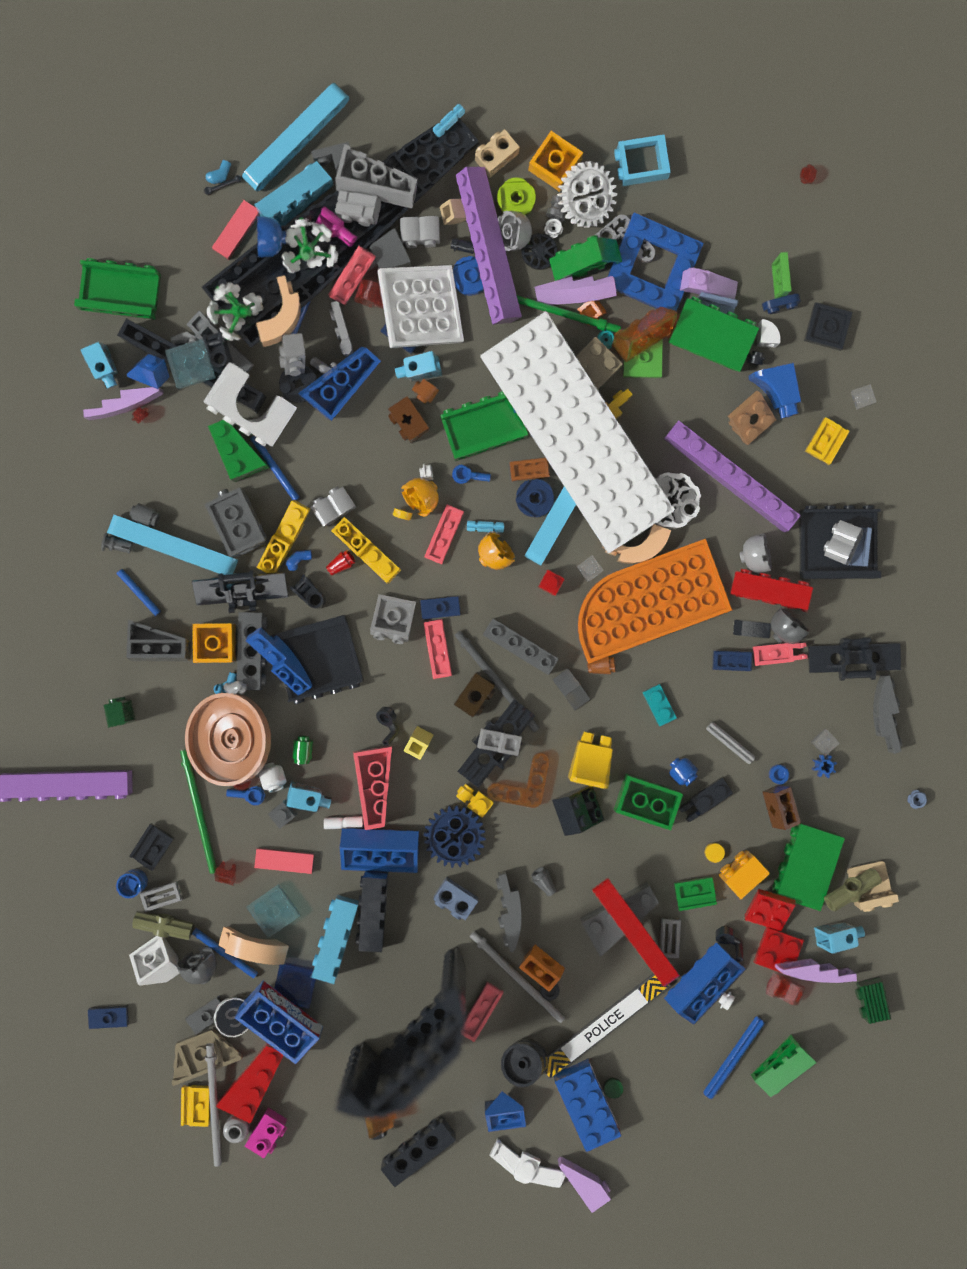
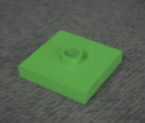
(781, 275)
(646, 364)

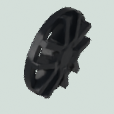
(539, 251)

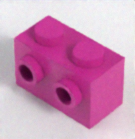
(266, 1132)

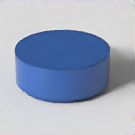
(779, 774)

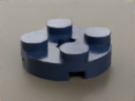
(545, 496)

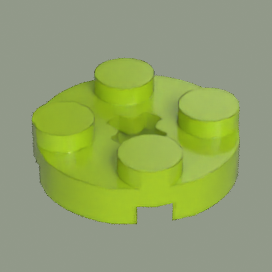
(520, 187)

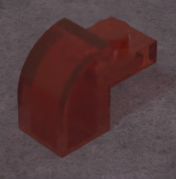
(369, 294)
(784, 989)

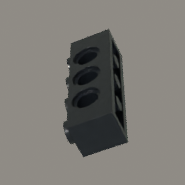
(399, 1172)

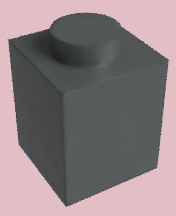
(282, 814)

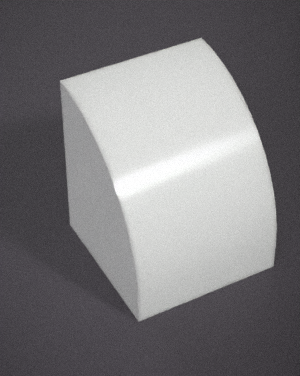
(767, 334)

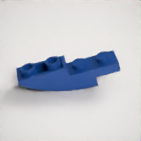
(284, 662)

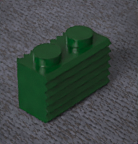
(119, 712)
(873, 1001)

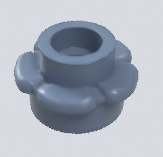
(917, 804)

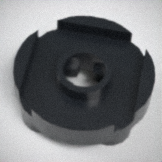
(288, 388)

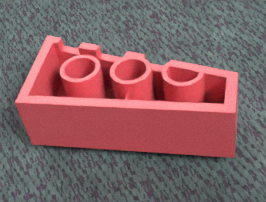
(372, 775)

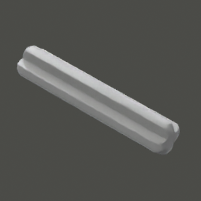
(730, 742)

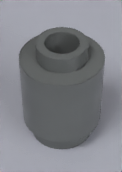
(144, 515)

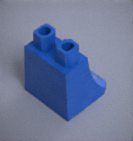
(780, 386)

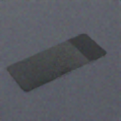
(751, 629)

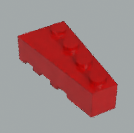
(772, 590)

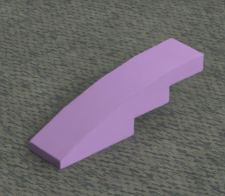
(569, 291)
(129, 400)
(812, 971)

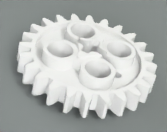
(583, 176)

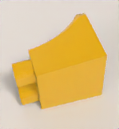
(592, 761)

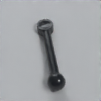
(208, 191)

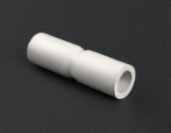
(347, 822)

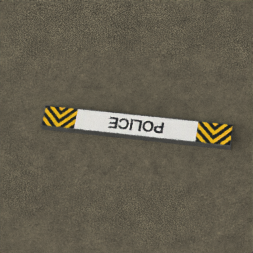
(603, 1024)

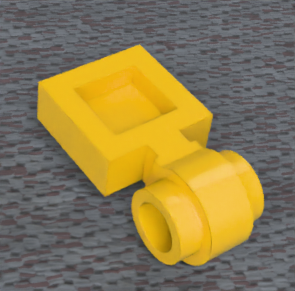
(479, 803)

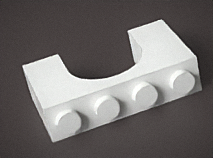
(223, 400)

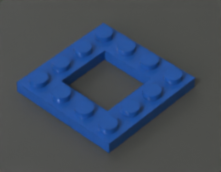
(683, 246)

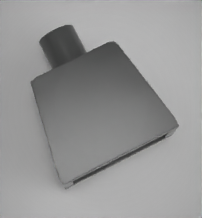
(389, 252)

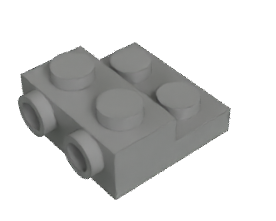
(392, 619)

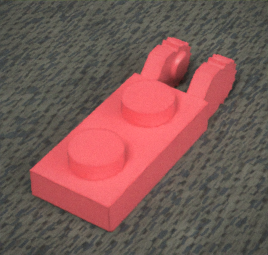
(777, 653)

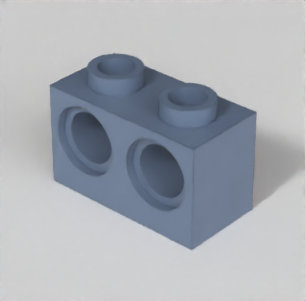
(458, 894)

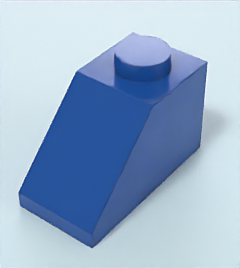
(150, 371)

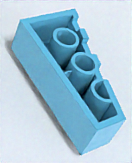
(295, 194)
(334, 941)

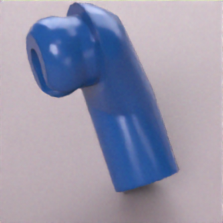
(296, 557)

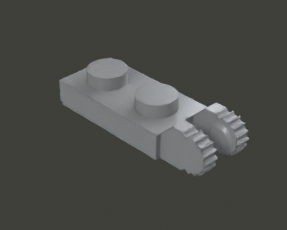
(341, 330)

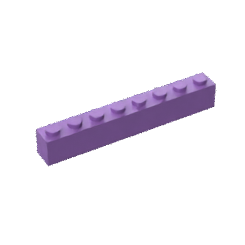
(488, 245)
(732, 477)
(65, 785)

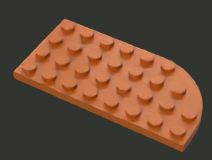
(651, 601)

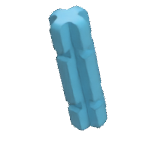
(449, 120)
(484, 526)

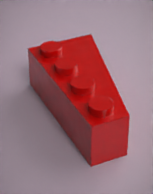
(250, 1087)

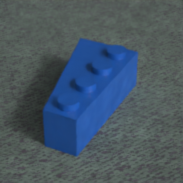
(337, 386)

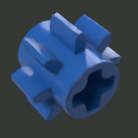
(828, 769)

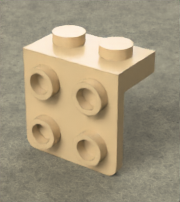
(879, 895)

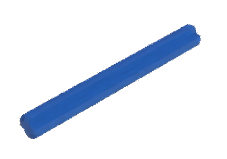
(734, 1057)

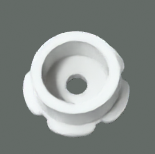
(553, 223)
(426, 472)
(726, 1000)

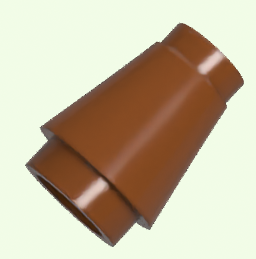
(602, 666)

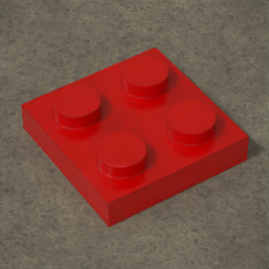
(769, 909)
(777, 948)

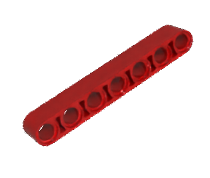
(635, 932)

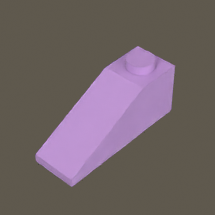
(704, 281)
(588, 1185)

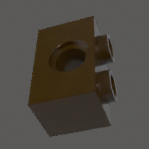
(464, 701)

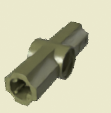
(844, 894)
(163, 925)

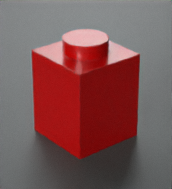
(551, 583)

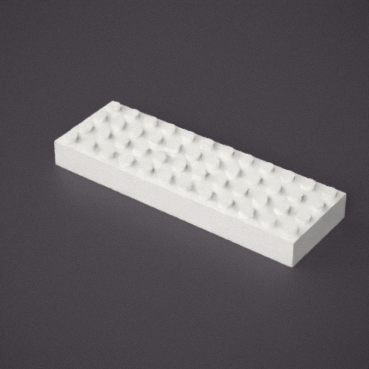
(577, 432)

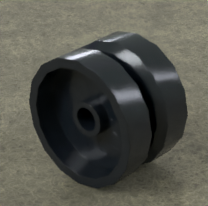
(525, 1073)

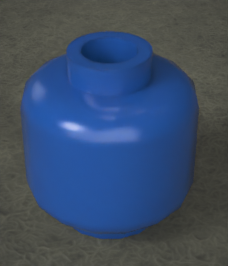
(683, 771)

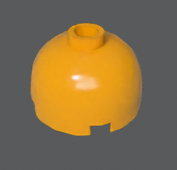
(421, 494)
(494, 552)

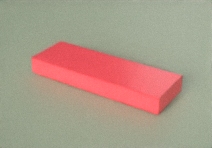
(236, 230)
(351, 275)
(444, 534)
(437, 649)
(284, 860)
(481, 1011)

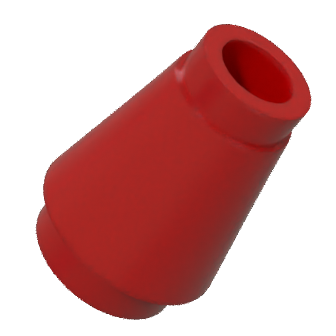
(341, 562)

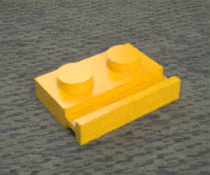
(827, 441)
(195, 1106)

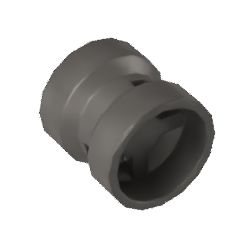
(554, 211)

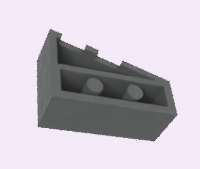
(155, 645)

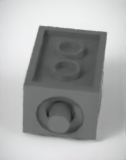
(236, 522)

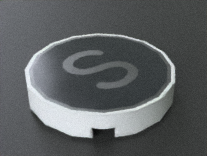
(225, 1017)

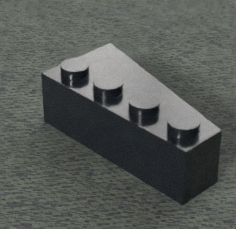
(373, 911)

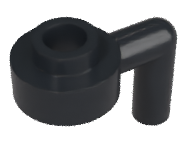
(387, 717)
(726, 935)

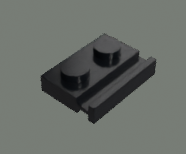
(151, 847)

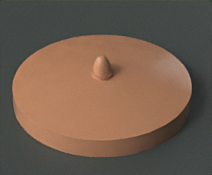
(227, 739)

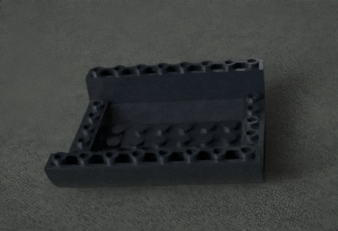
(392, 1082)

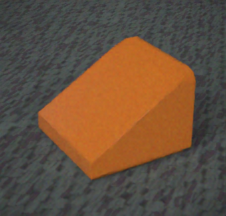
(592, 309)

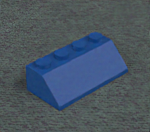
(379, 850)
(704, 983)

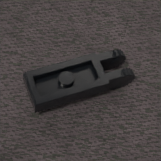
(707, 798)

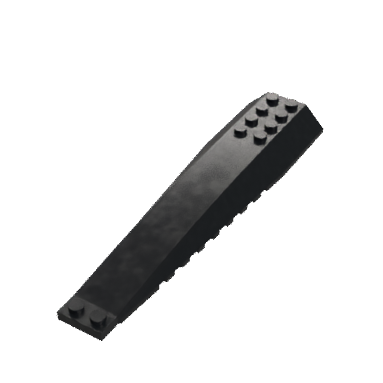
(423, 158)

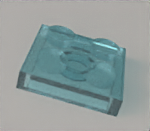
(190, 364)
(273, 911)

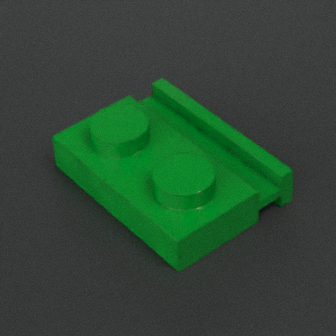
(695, 893)

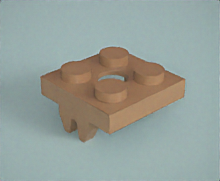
(741, 418)

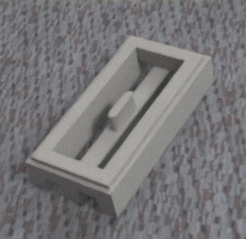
(176, 891)
(670, 922)

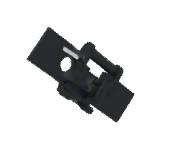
(240, 593)
(855, 652)
(478, 772)

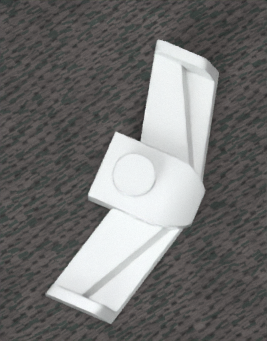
(526, 1167)

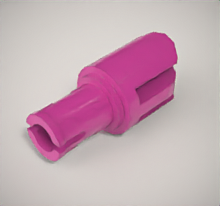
(336, 226)

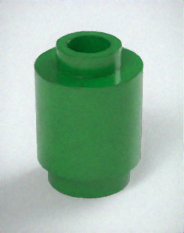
(302, 750)

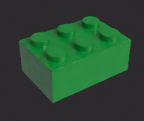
(648, 801)

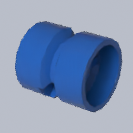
(131, 883)

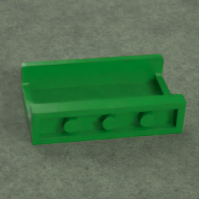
(118, 289)
(714, 334)
(482, 426)
(808, 865)

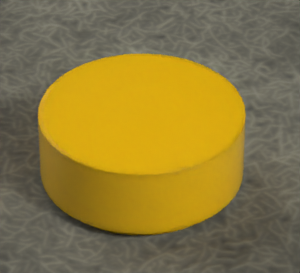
(402, 514)
(714, 852)

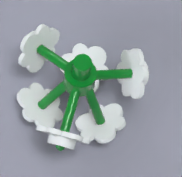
(308, 252)
(235, 315)

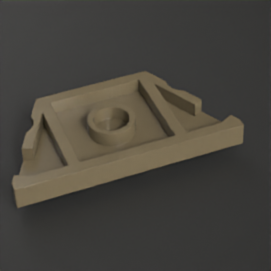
(191, 1054)

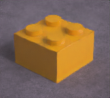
(554, 159)
(214, 643)
(743, 873)

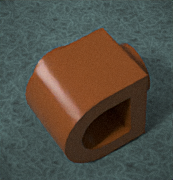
(425, 391)

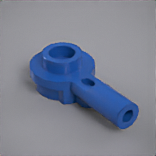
(462, 474)
(254, 795)

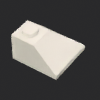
(154, 962)

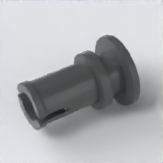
(115, 544)

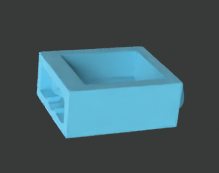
(643, 177)

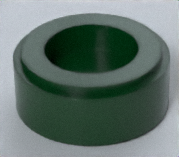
(613, 1088)

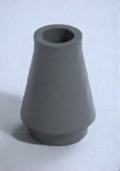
(543, 880)

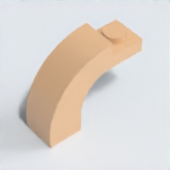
(286, 320)
(650, 547)
(253, 949)

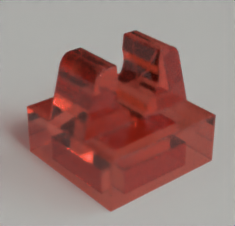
(225, 876)

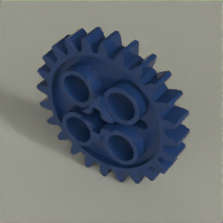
(466, 849)

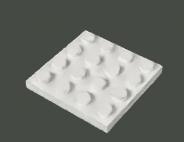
(420, 306)

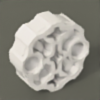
(691, 498)

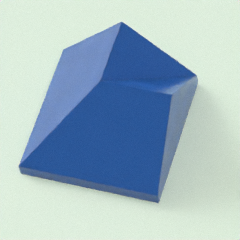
(504, 1113)

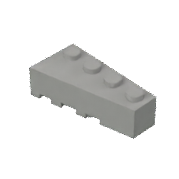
(372, 177)

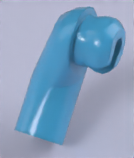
(219, 175)

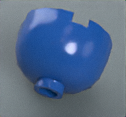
(269, 236)

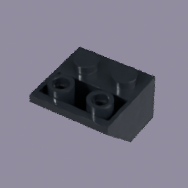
(578, 810)

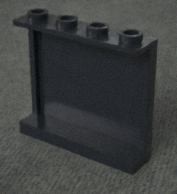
(816, 530)
(326, 656)

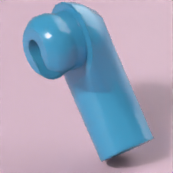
(219, 688)

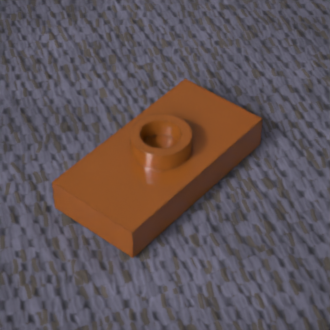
(529, 469)

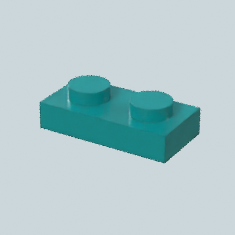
(659, 705)

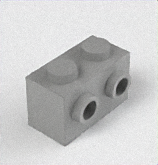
(292, 354)

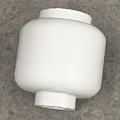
(272, 777)

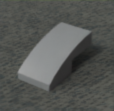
(499, 742)

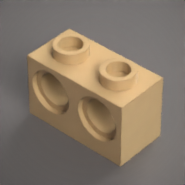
(500, 156)

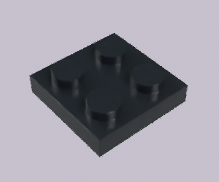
(828, 326)

